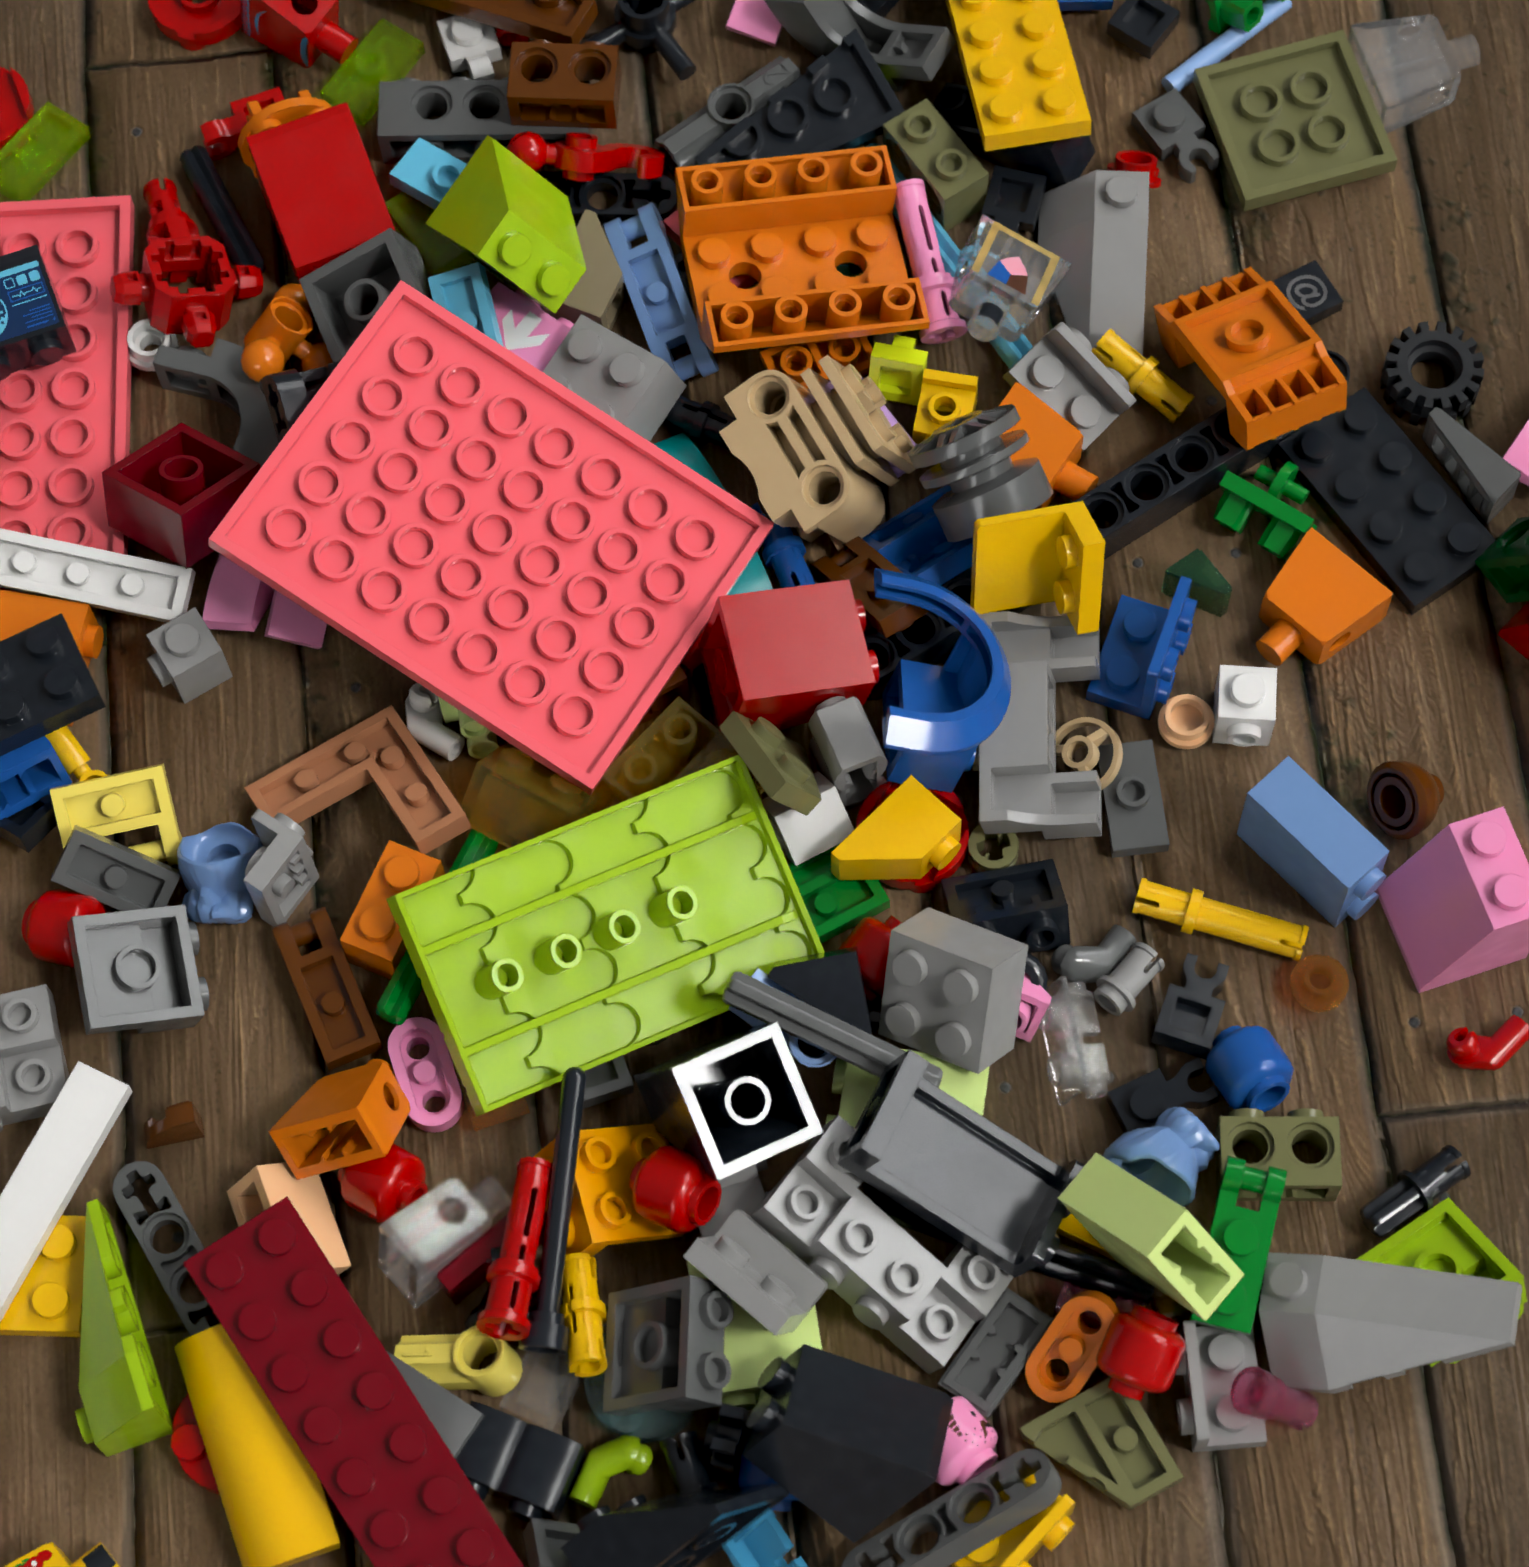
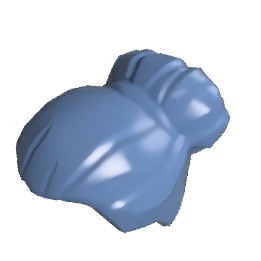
(214, 873)
(1167, 1153)

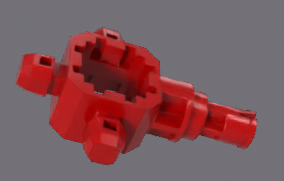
(179, 253)

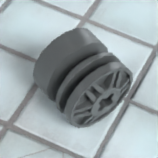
(977, 465)

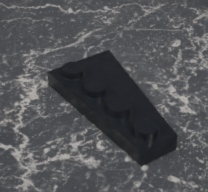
(827, 109)

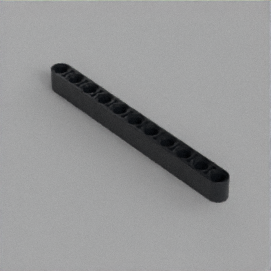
(1112, 502)

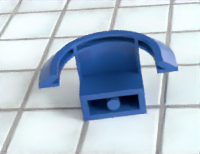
(938, 712)

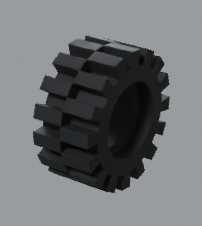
(1435, 347)

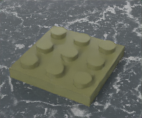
(1294, 120)

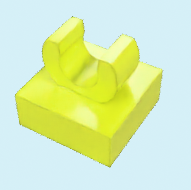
(898, 369)

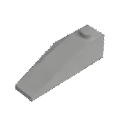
(1103, 233)
(1361, 1320)

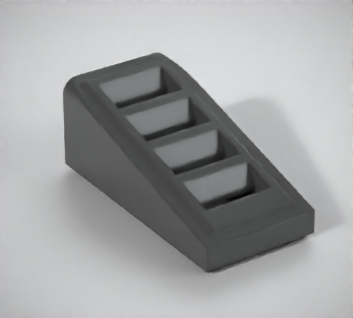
(1476, 469)

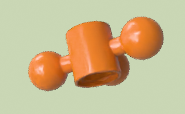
(280, 334)

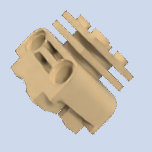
(817, 449)

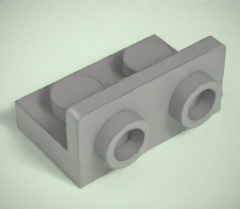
(1073, 381)
(280, 869)
(758, 1273)
(1208, 1369)

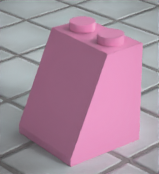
(1461, 901)

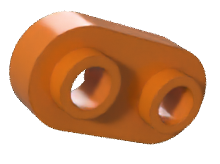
(1072, 1342)

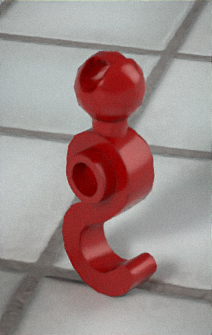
(582, 156)

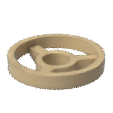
(1092, 742)

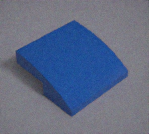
(918, 544)

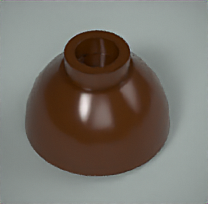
(1403, 798)

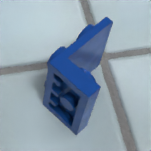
(1143, 653)

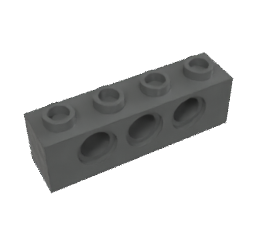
(460, 102)

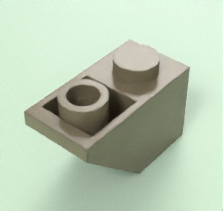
(601, 287)

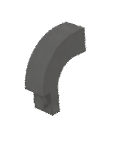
(898, 48)
(223, 381)

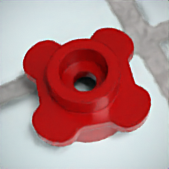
(1137, 161)

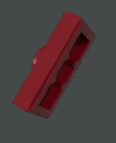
(471, 1266)

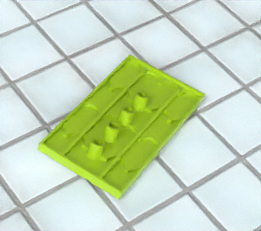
(603, 932)

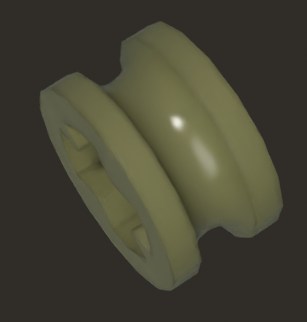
(976, 845)

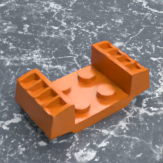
(1255, 355)

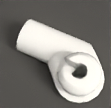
(426, 724)

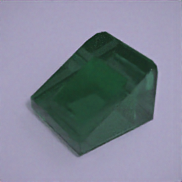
(1207, 583)

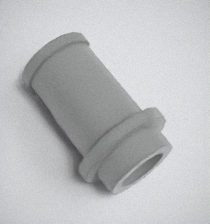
(1120, 988)

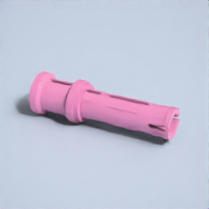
(927, 262)

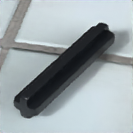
(220, 208)

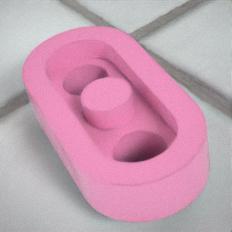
(426, 1076)

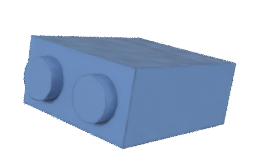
(1313, 843)

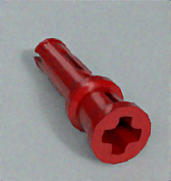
(513, 1273)

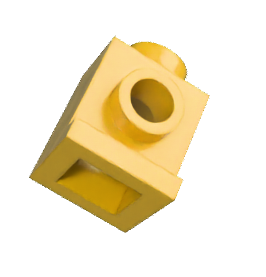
(943, 399)

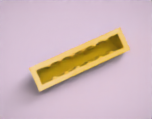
(259, 1470)

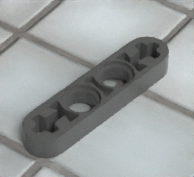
(170, 1266)
(948, 1512)

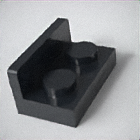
(1013, 901)

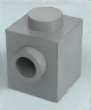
(187, 656)

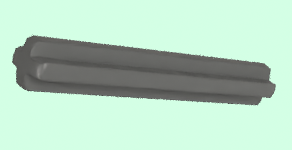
(815, 1026)

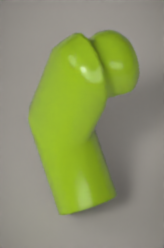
(608, 1460)

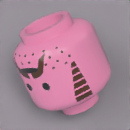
(967, 1445)

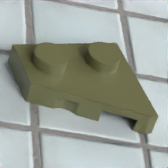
(774, 760)
(1107, 1445)

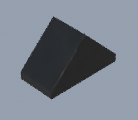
(829, 983)

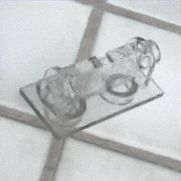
(1071, 1063)

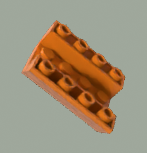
(789, 230)

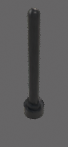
(547, 1325)

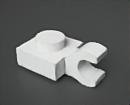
(470, 46)

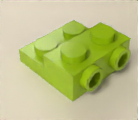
(1449, 1243)

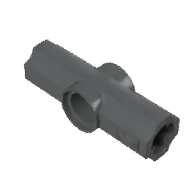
(708, 124)

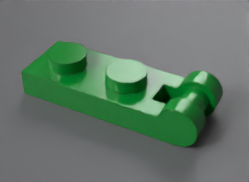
(1245, 1238)

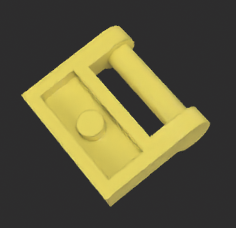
(120, 805)

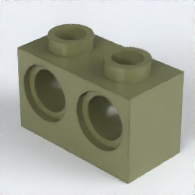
(930, 150)
(1275, 1140)

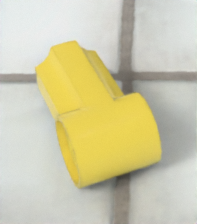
(455, 1361)

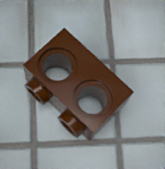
(564, 96)

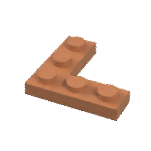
(375, 752)

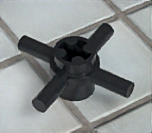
(648, 28)

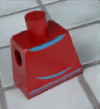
(298, 29)

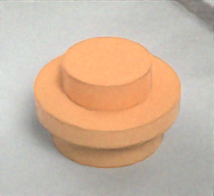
(1186, 721)

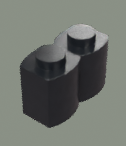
(520, 1464)

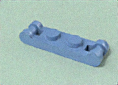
(659, 292)

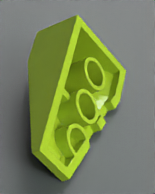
(116, 1366)

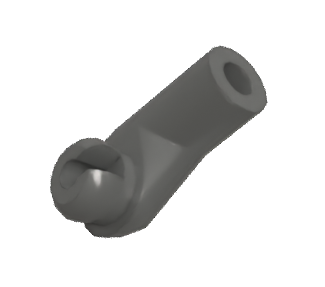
(1090, 962)

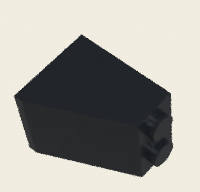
(731, 1100)
(846, 1437)

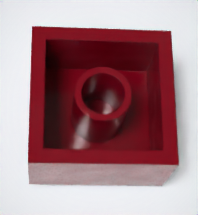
(176, 492)

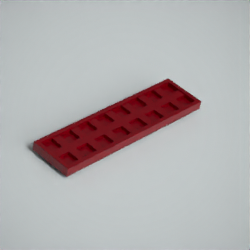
(344, 1398)

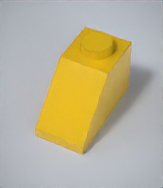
(900, 838)

